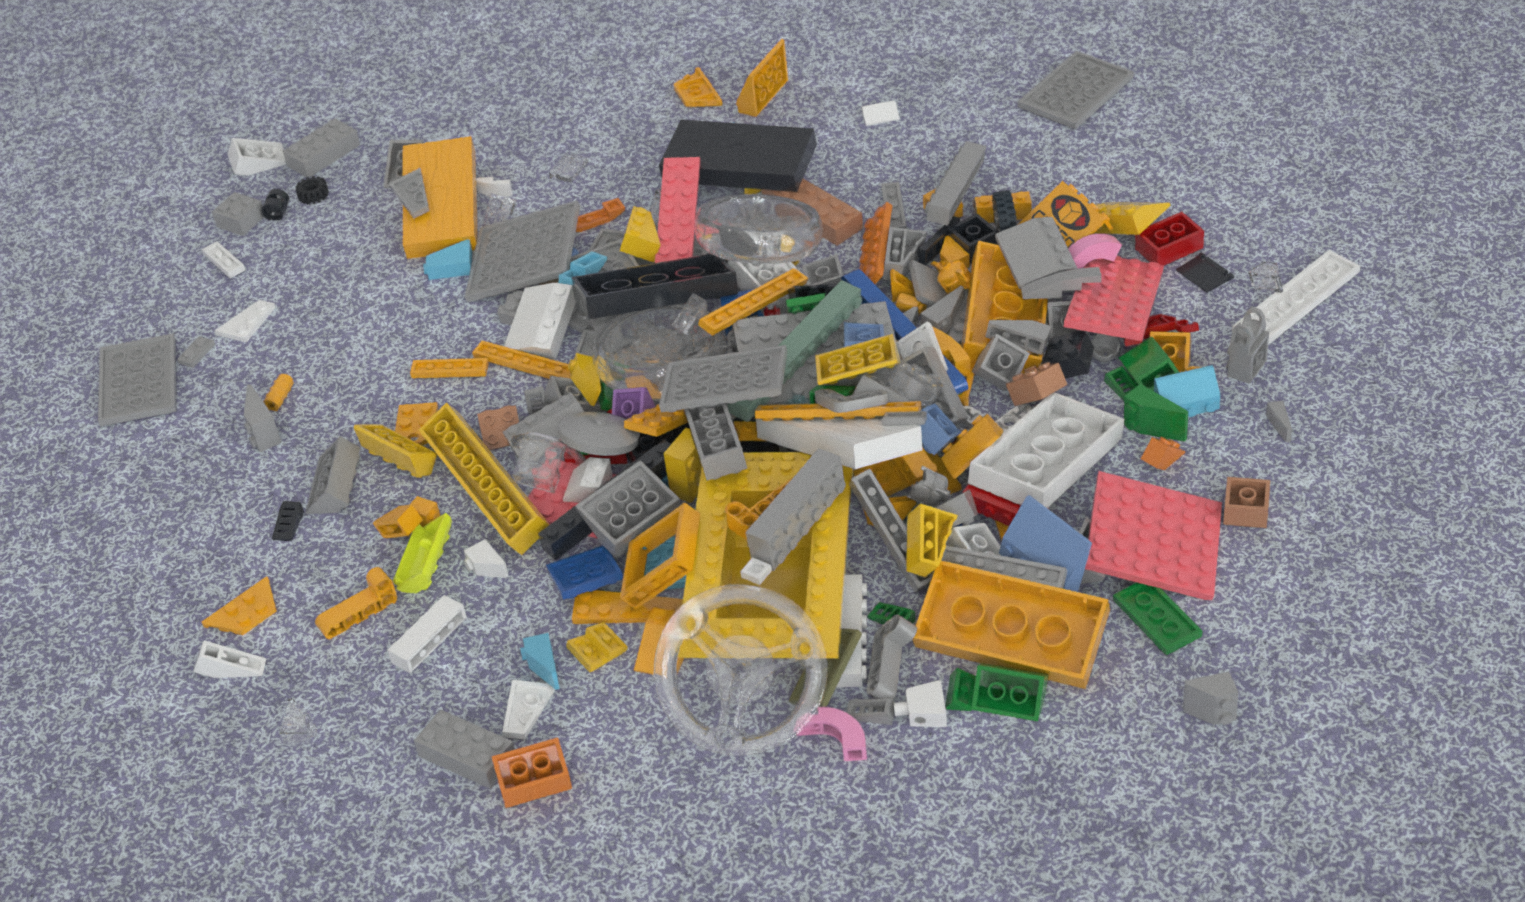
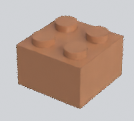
(1036, 383)
(1246, 502)

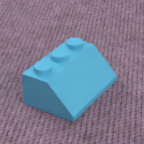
(1191, 390)

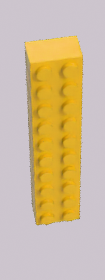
(484, 478)

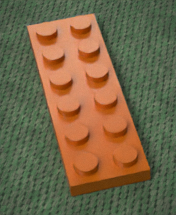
(875, 243)

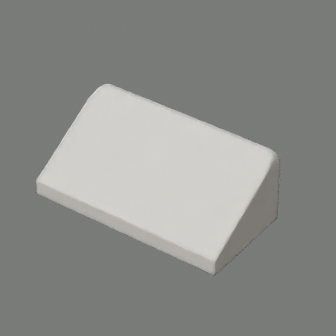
(880, 113)

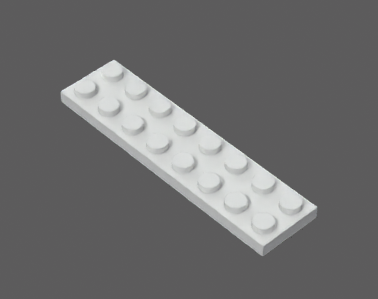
(1304, 292)

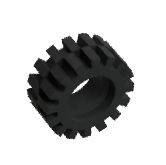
(312, 190)

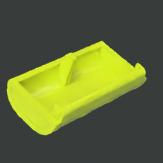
(422, 555)

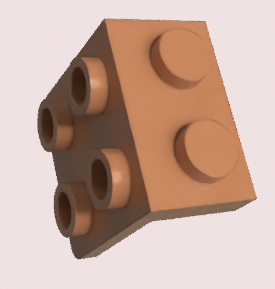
(493, 424)

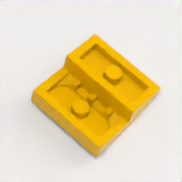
(596, 646)

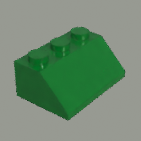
(1009, 691)

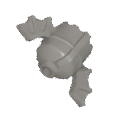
(931, 489)

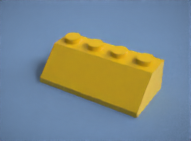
(396, 449)

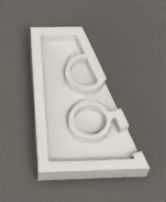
(247, 322)

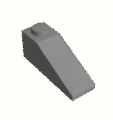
(943, 312)
(1024, 333)

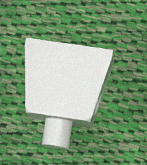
(924, 705)

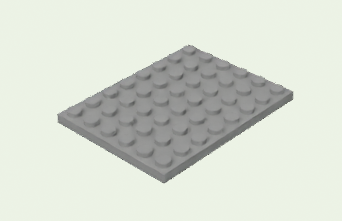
(772, 330)

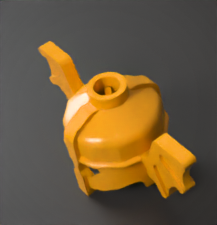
(952, 275)

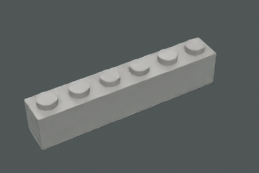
(886, 523)

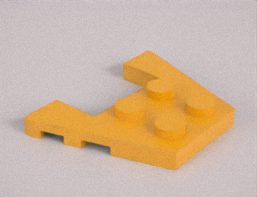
(888, 477)

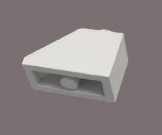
(485, 561)

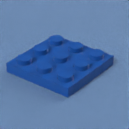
(584, 572)

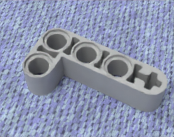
(887, 656)

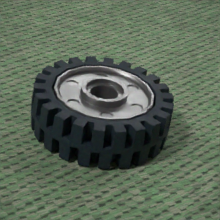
(1003, 210)

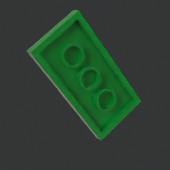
(1158, 616)

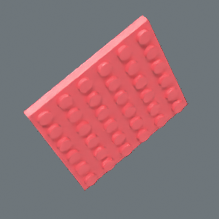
(1154, 536)

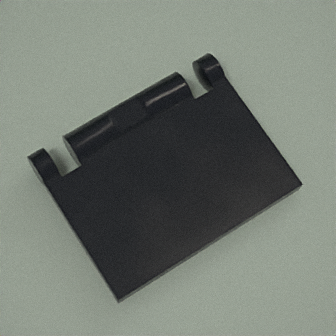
(1205, 273)

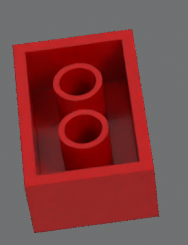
(1170, 239)

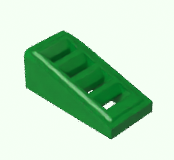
(1111, 377)
(906, 613)

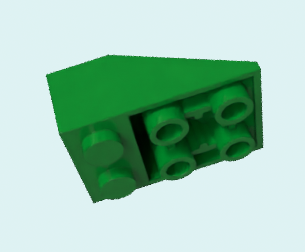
(1147, 363)

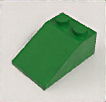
(1154, 415)

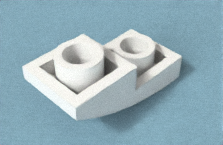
(500, 187)

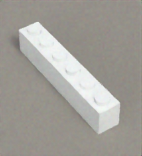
(853, 618)

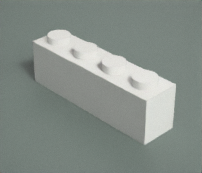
(427, 633)

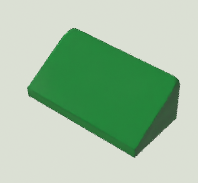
(605, 397)
(960, 690)

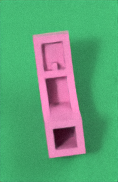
(1094, 247)
(842, 727)

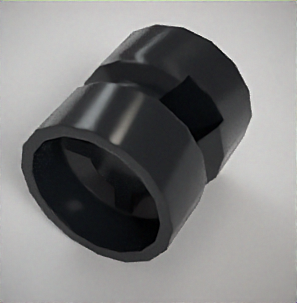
(275, 204)

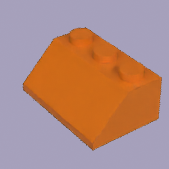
(531, 772)

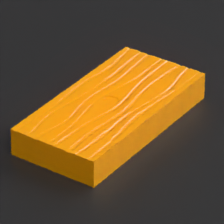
(451, 194)
(996, 296)
(1012, 623)

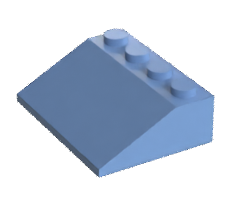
(1046, 539)

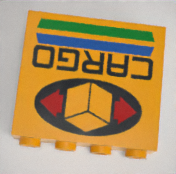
(1071, 213)

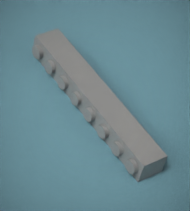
(955, 183)

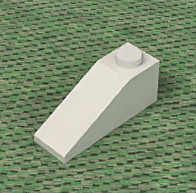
(223, 661)

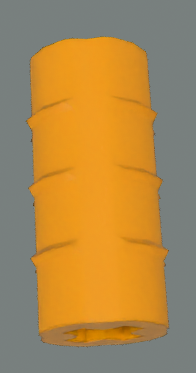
(278, 392)

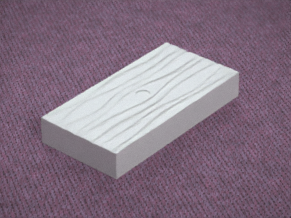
(855, 440)
(1046, 450)

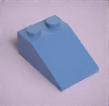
(861, 332)

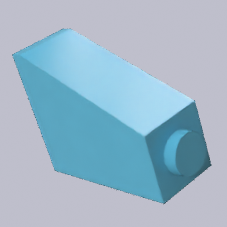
(450, 261)

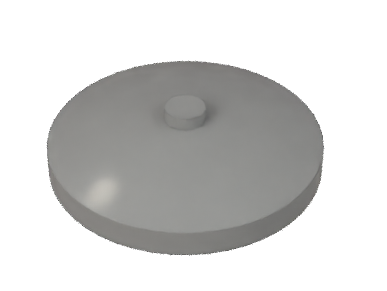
(597, 433)

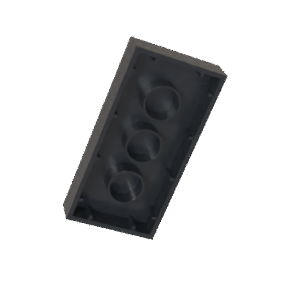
(745, 153)
(653, 285)

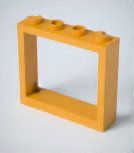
(639, 588)

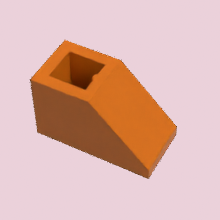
(1162, 453)

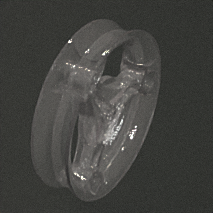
(725, 679)

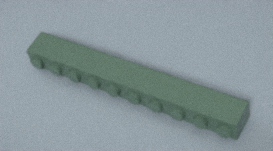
(808, 338)

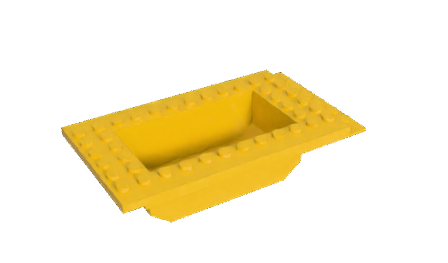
(808, 576)

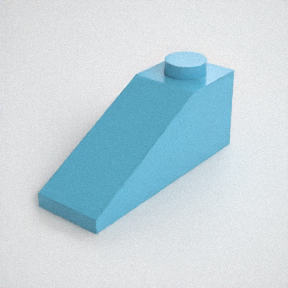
(540, 658)

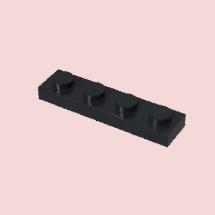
(934, 244)

